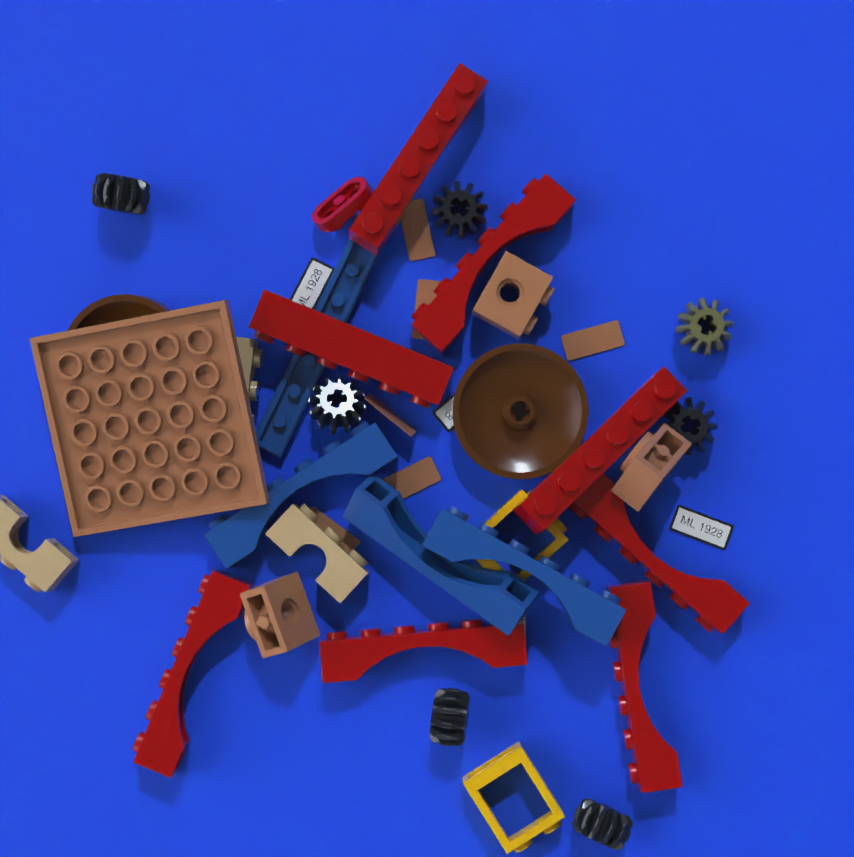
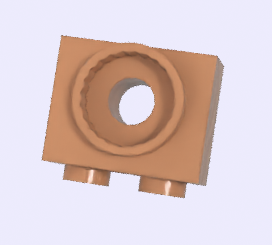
(532, 289)
(649, 465)
(279, 615)

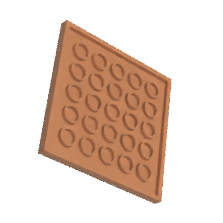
(150, 419)

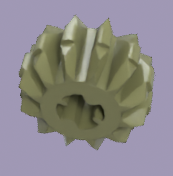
(715, 323)

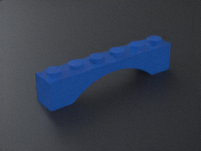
(242, 533)
(492, 594)
(586, 610)

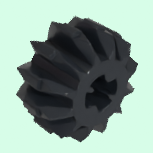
(120, 193)
(458, 221)
(349, 408)
(699, 419)
(449, 717)
(602, 824)

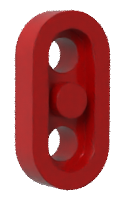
(342, 204)

